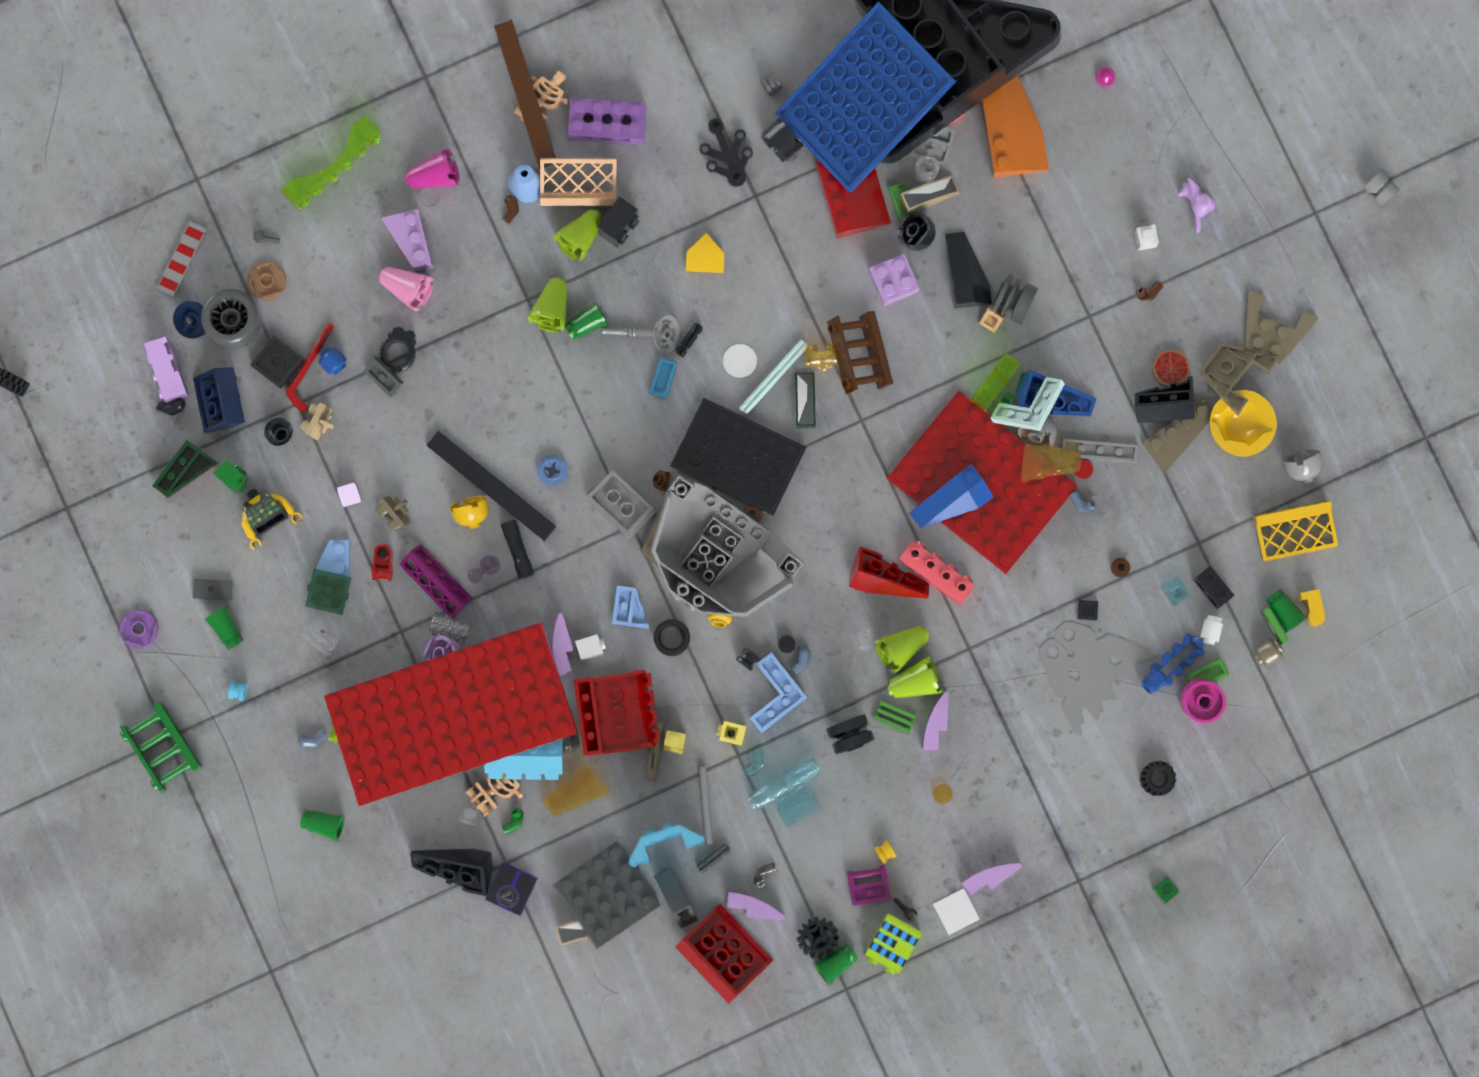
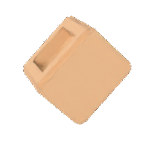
(991, 319)

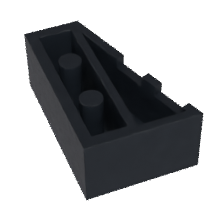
(1166, 403)

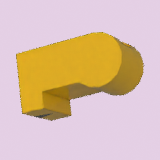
(1314, 607)

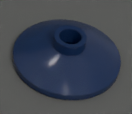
(189, 310)

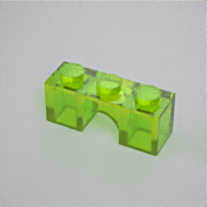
(995, 382)

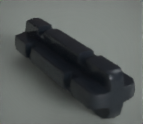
(689, 339)

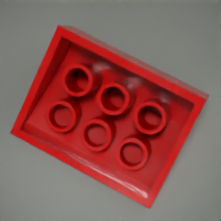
(857, 210)
(724, 953)

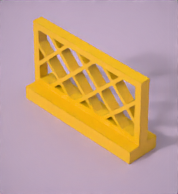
(1288, 515)

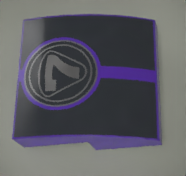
(511, 888)

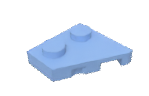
(336, 557)
(628, 609)

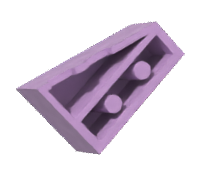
(410, 237)

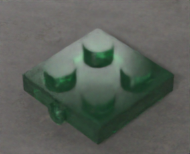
(328, 591)

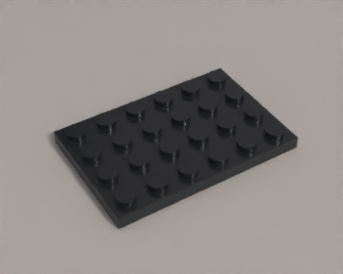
(738, 456)

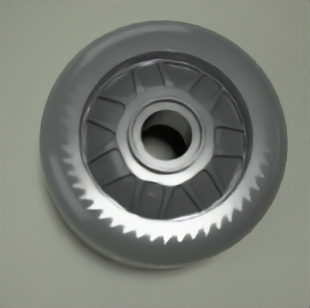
(222, 307)

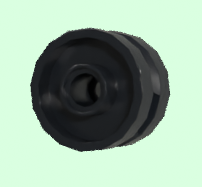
(850, 734)

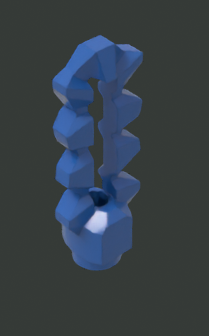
(1157, 679)

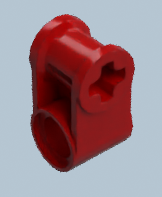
(382, 564)

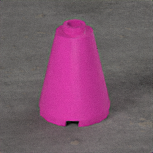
(434, 172)

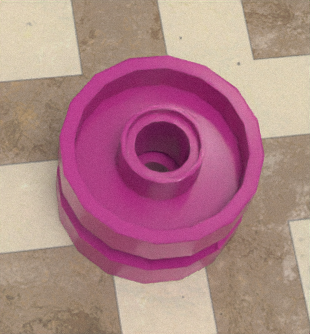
(1212, 706)

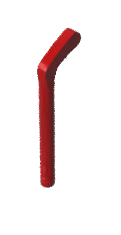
(290, 392)

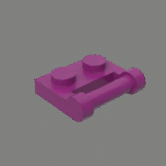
(871, 891)

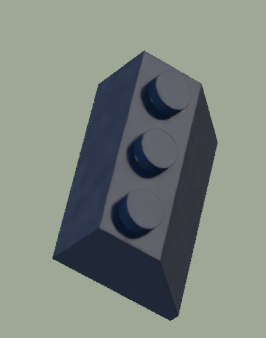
(218, 399)

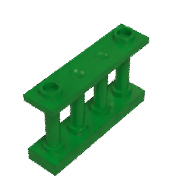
(179, 746)

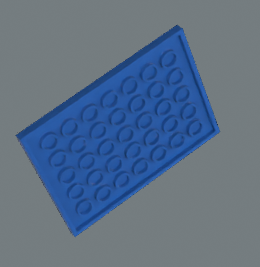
(865, 97)

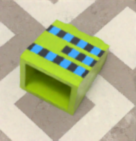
(892, 944)

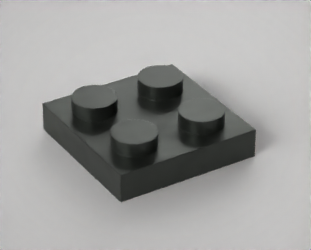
(277, 362)

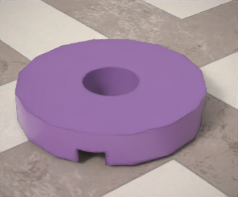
(150, 629)

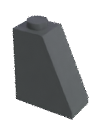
(675, 898)

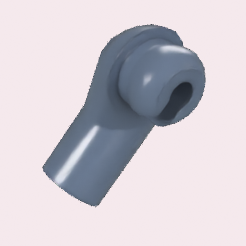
(1081, 504)
(311, 742)

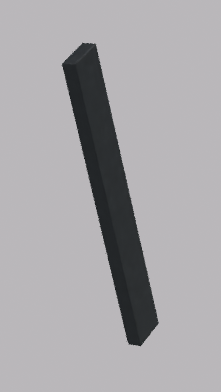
(491, 486)

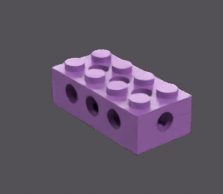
(607, 109)

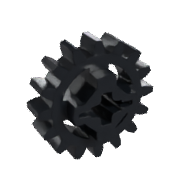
(821, 945)

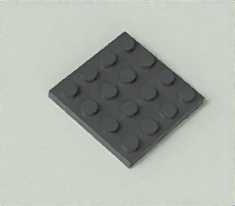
(606, 895)

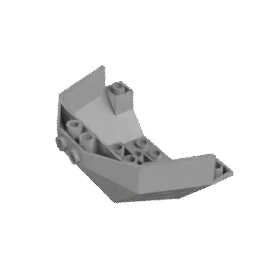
(718, 553)

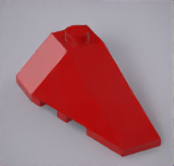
(877, 576)

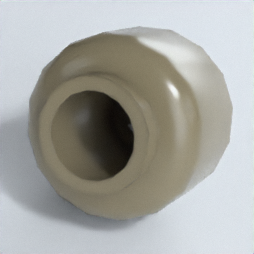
(1269, 652)

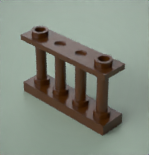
(875, 347)

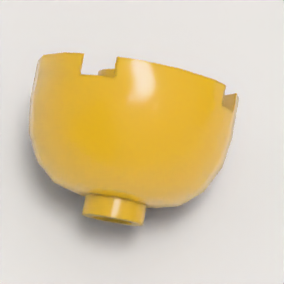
(470, 512)

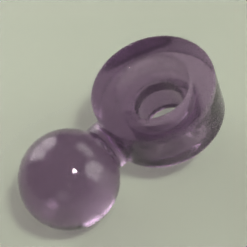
(475, 575)

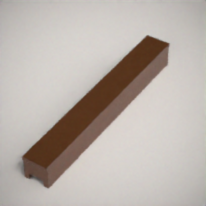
(525, 91)

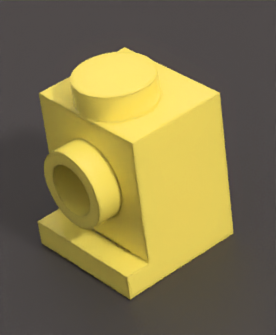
(739, 731)
(674, 742)

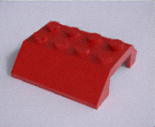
(616, 713)

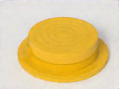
(1247, 432)

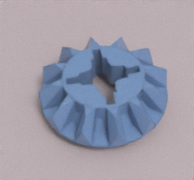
(548, 462)

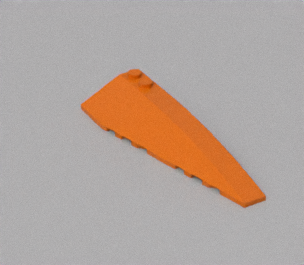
(1013, 132)

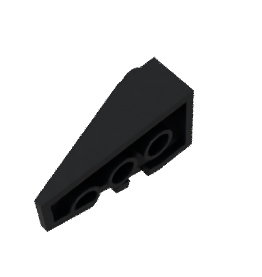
(967, 278)
(460, 866)

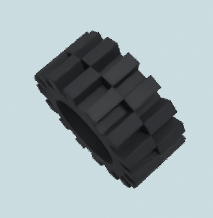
(13, 383)
(1169, 775)

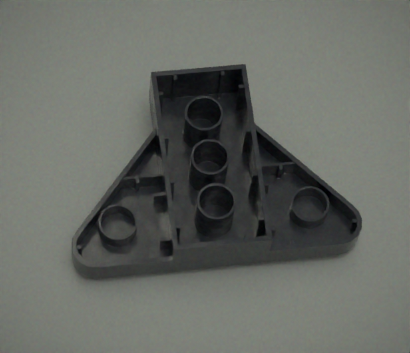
(977, 44)

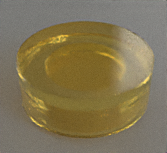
(942, 793)

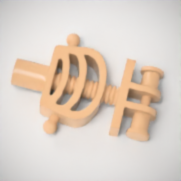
(549, 87)
(494, 788)

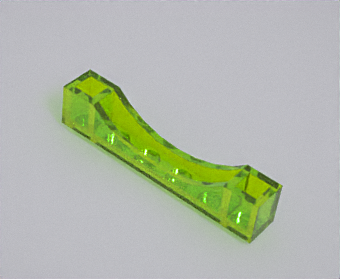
(302, 189)

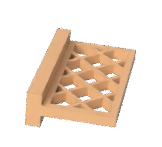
(581, 197)

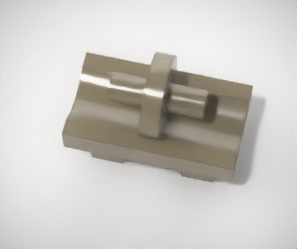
(396, 510)

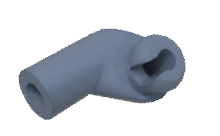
(803, 659)

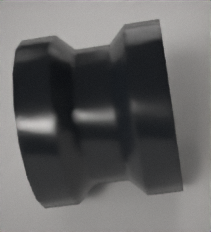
(747, 659)

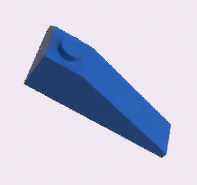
(1068, 402)
(958, 496)

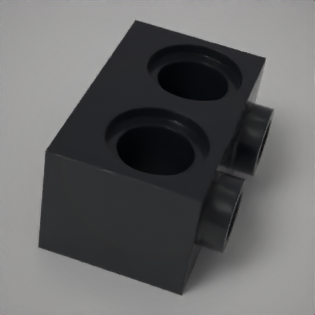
(1213, 587)

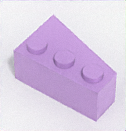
(166, 369)

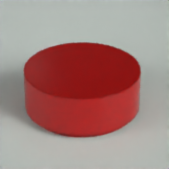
(1085, 470)

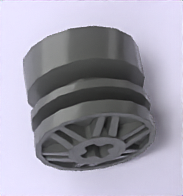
(1014, 299)

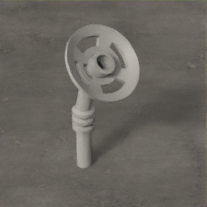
(658, 334)

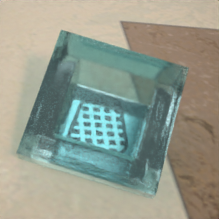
(1175, 591)

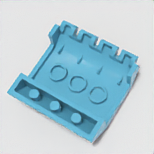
(533, 762)
(652, 837)

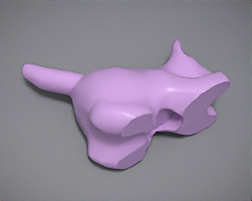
(1200, 202)

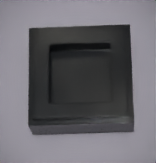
(1087, 610)

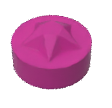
(1105, 77)

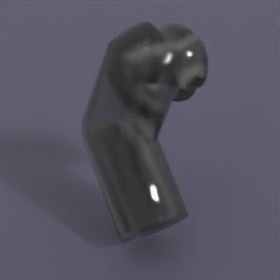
(762, 873)

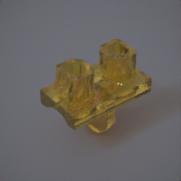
(820, 359)

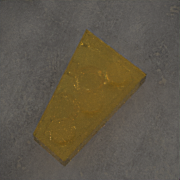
(1048, 461)
(575, 791)

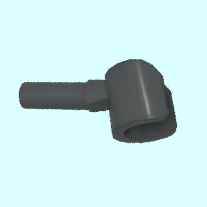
(259, 237)

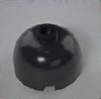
(916, 231)

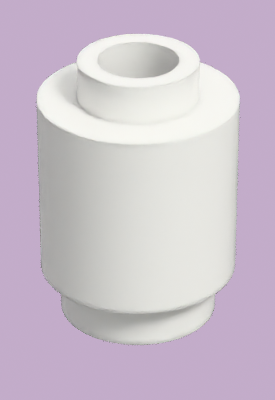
(1211, 630)

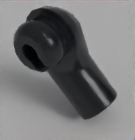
(173, 408)

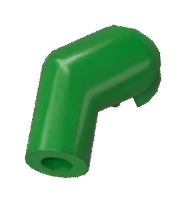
(516, 821)

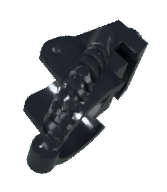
(398, 335)

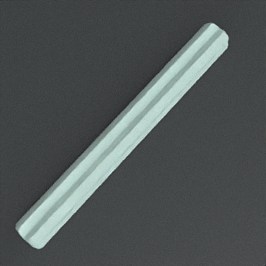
(773, 377)

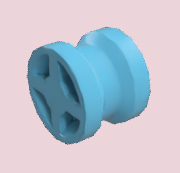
(237, 690)

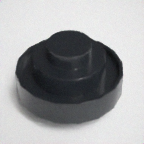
(278, 431)

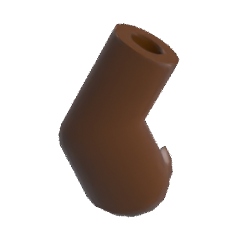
(513, 208)
(1149, 294)

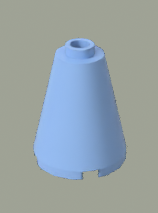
(525, 183)

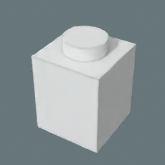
(1146, 237)
(590, 647)

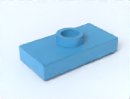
(663, 378)

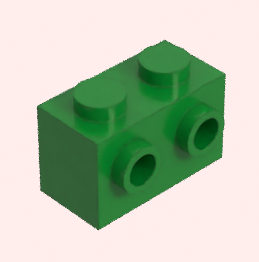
(232, 476)

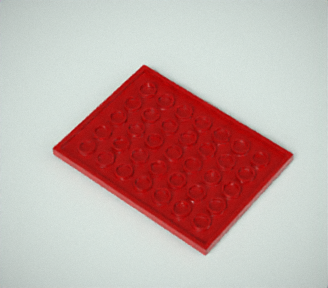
(1017, 511)

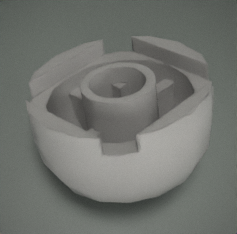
(1044, 437)
(1304, 466)

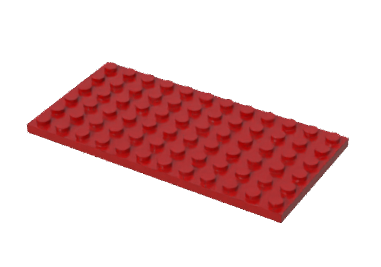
(450, 714)

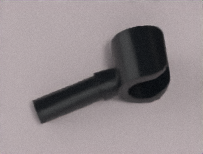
(906, 910)

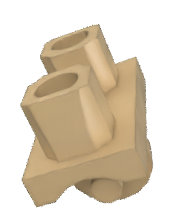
(319, 422)

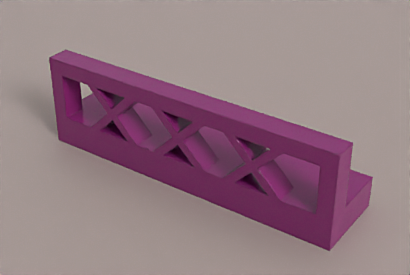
(437, 578)

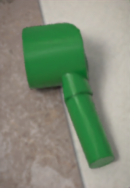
(1006, 398)

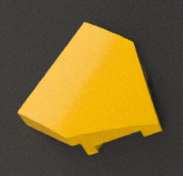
(705, 256)

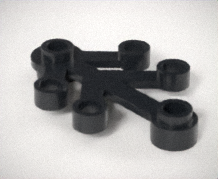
(727, 155)

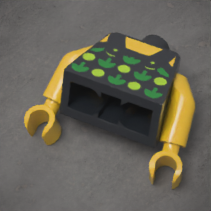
(263, 513)

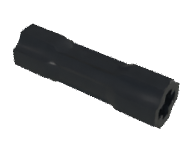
(517, 549)

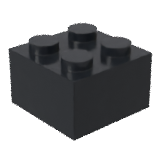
(618, 222)

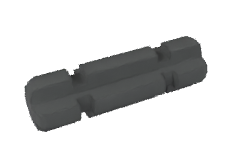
(713, 858)

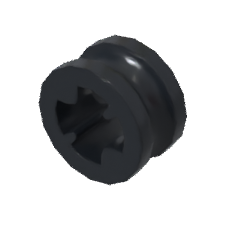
(790, 639)

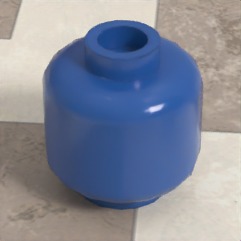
(332, 360)

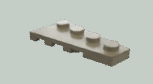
(1175, 437)

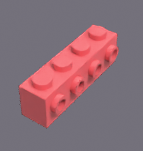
(937, 573)

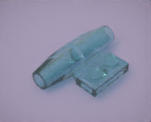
(789, 793)

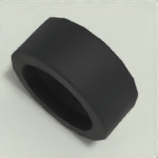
(671, 623)

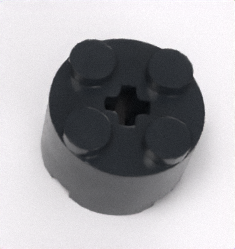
(782, 139)

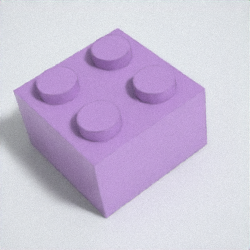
(893, 280)

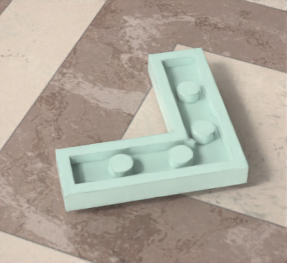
(1031, 417)

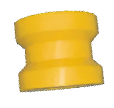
(885, 852)

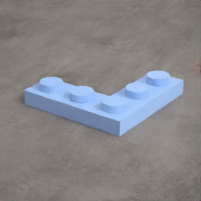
(789, 692)

